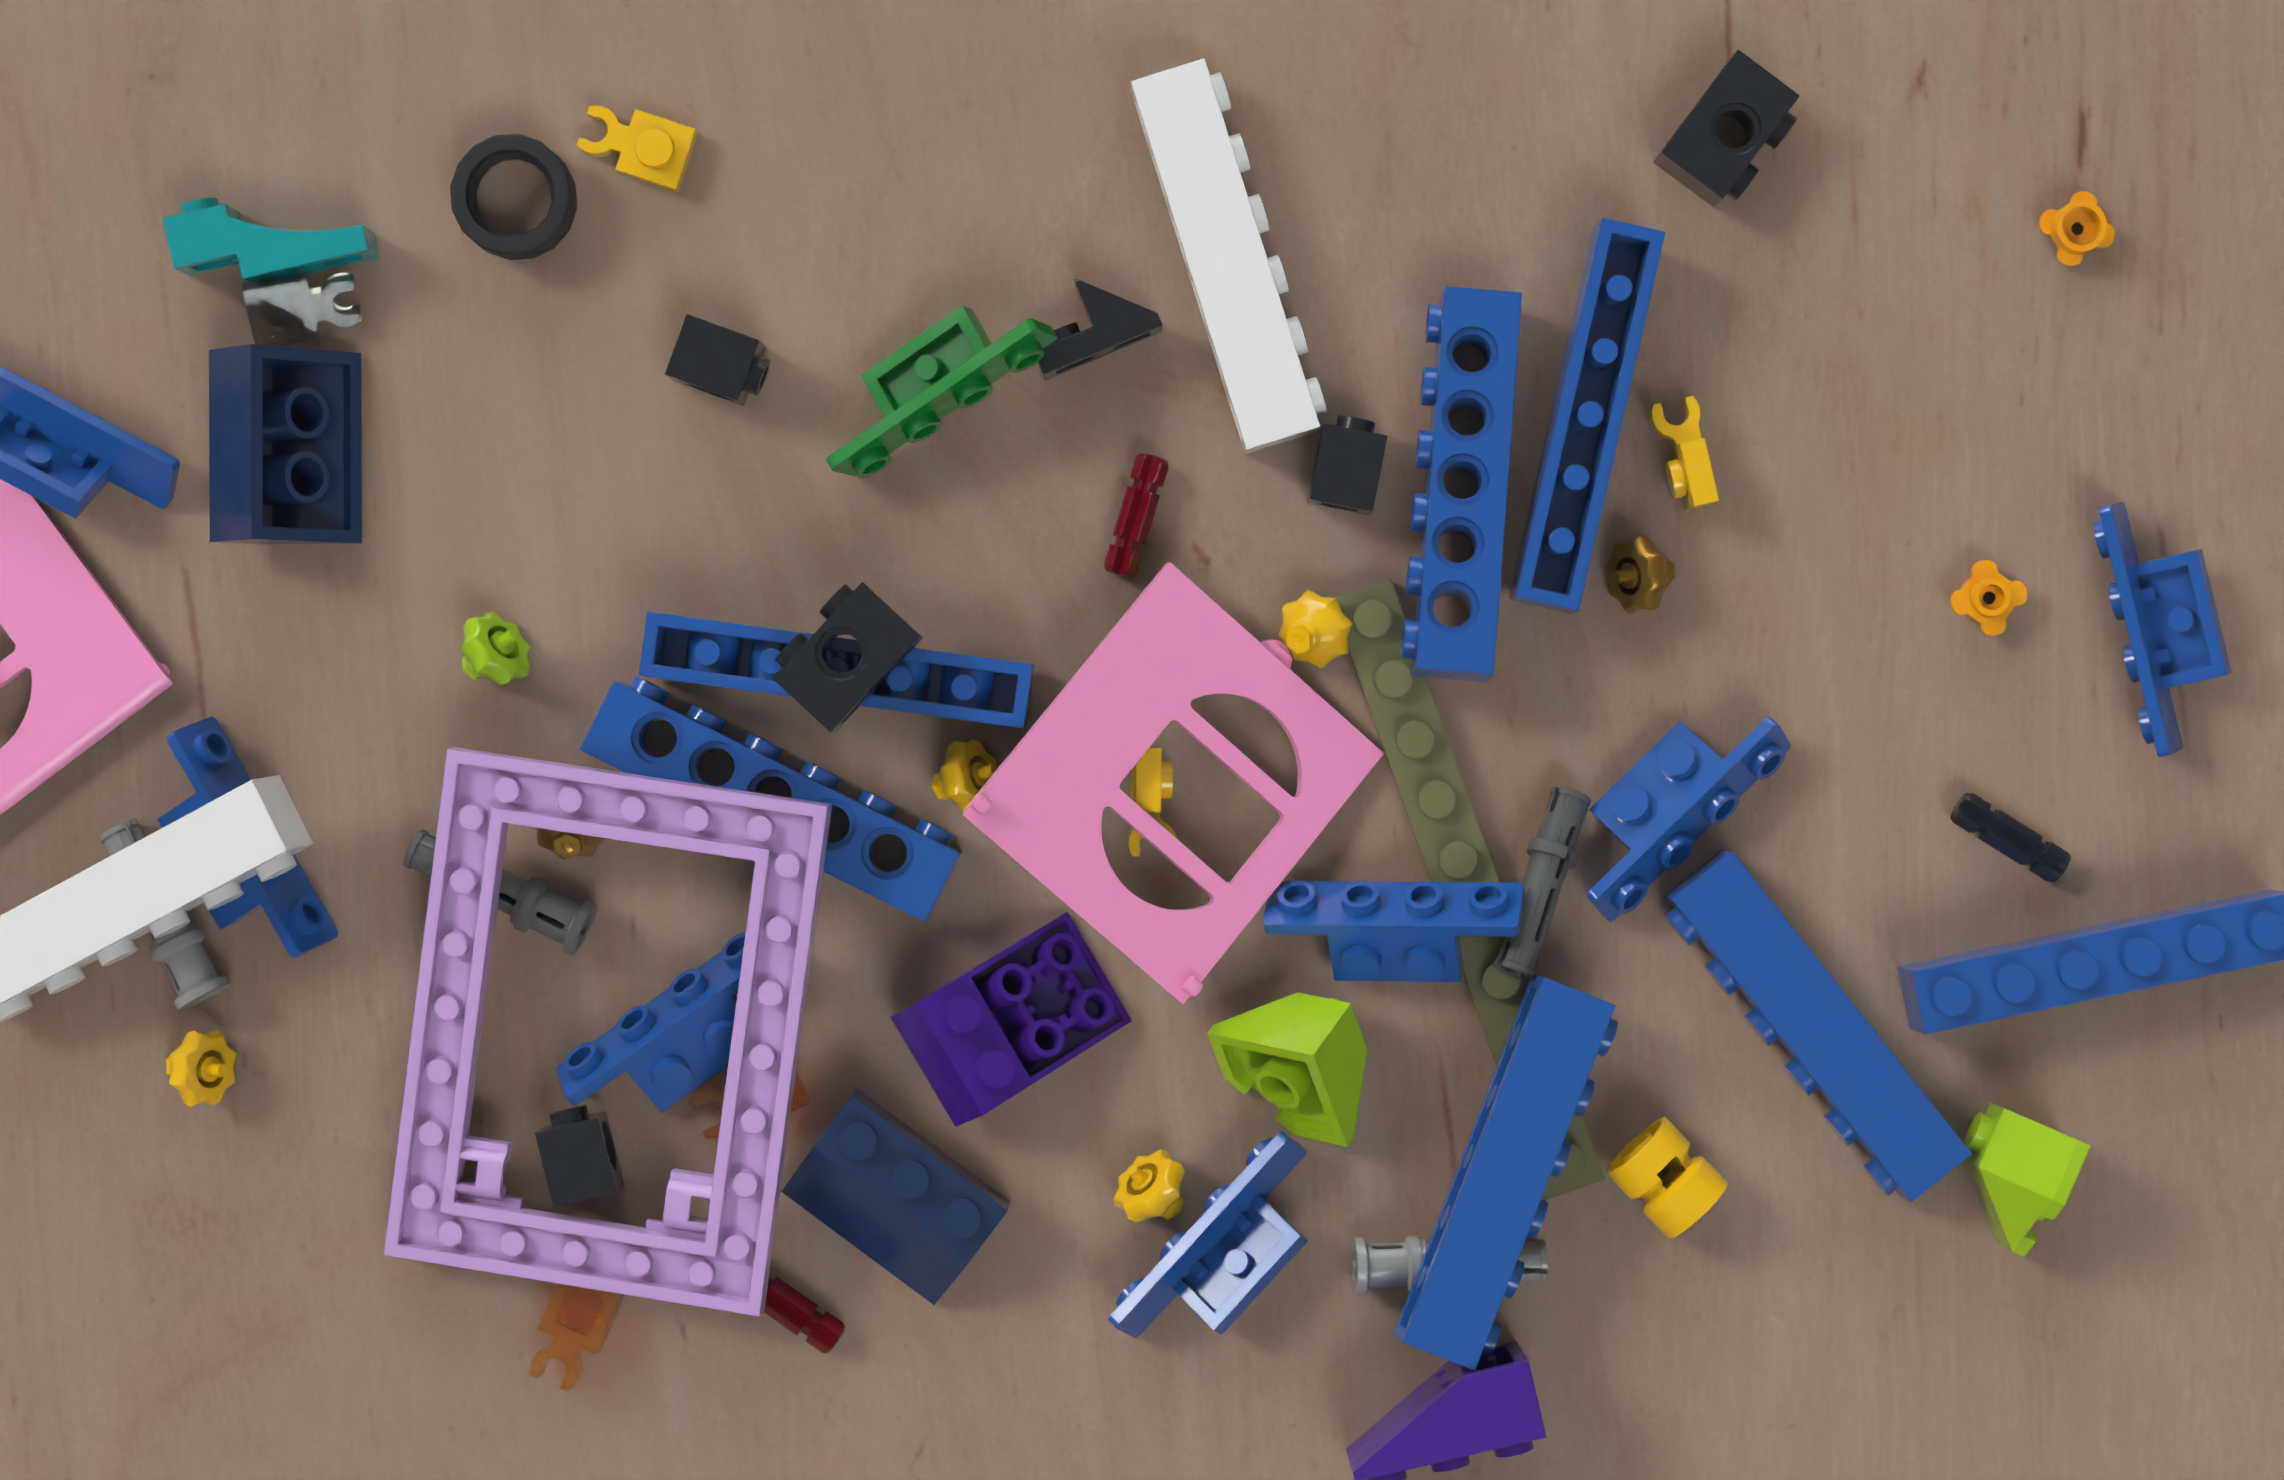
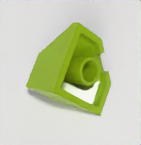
(1300, 1057)
(2020, 1172)

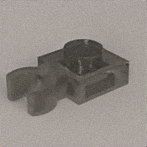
(288, 311)

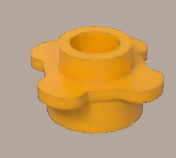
(2094, 234)
(1970, 601)

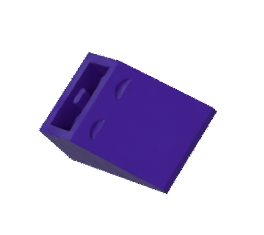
(1011, 1020)
(1455, 1417)

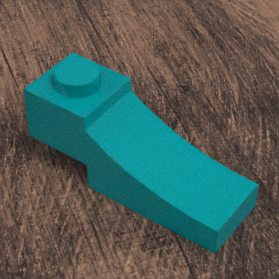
(215, 238)

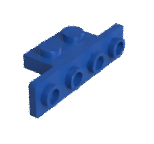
(71, 454)
(2168, 623)
(1671, 802)
(286, 899)
(1395, 926)
(669, 1041)
(1226, 1253)

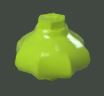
(494, 649)

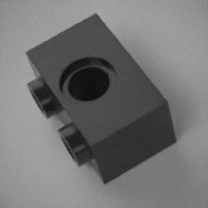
(1741, 93)
(883, 641)

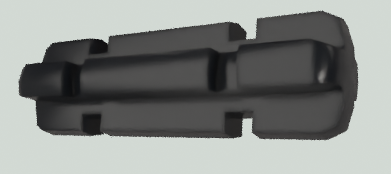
(2010, 837)

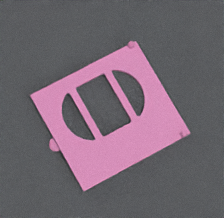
(80, 649)
(1070, 765)

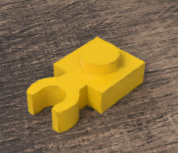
(648, 148)

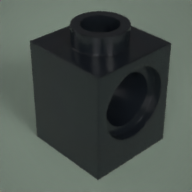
(718, 361)
(1347, 465)
(578, 1156)

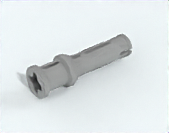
(179, 951)
(1399, 1262)

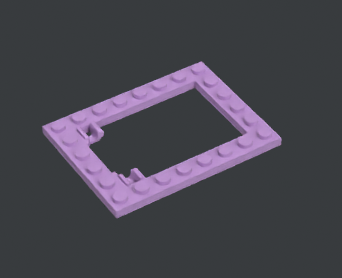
(473, 1223)

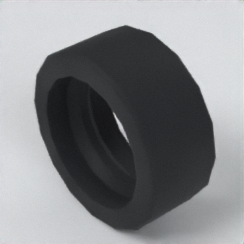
(467, 180)

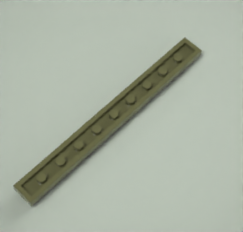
(1442, 822)

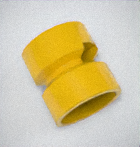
(1682, 1194)

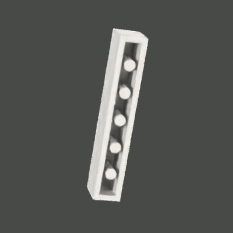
(1225, 255)
(147, 890)

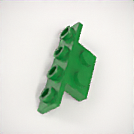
(933, 376)

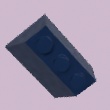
(285, 445)
(896, 1197)

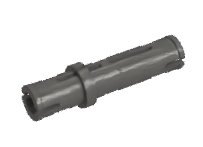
(1547, 868)

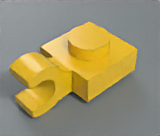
(1690, 470)
(1149, 784)

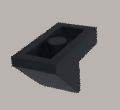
(1113, 327)

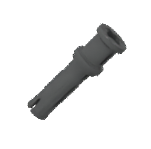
(527, 902)

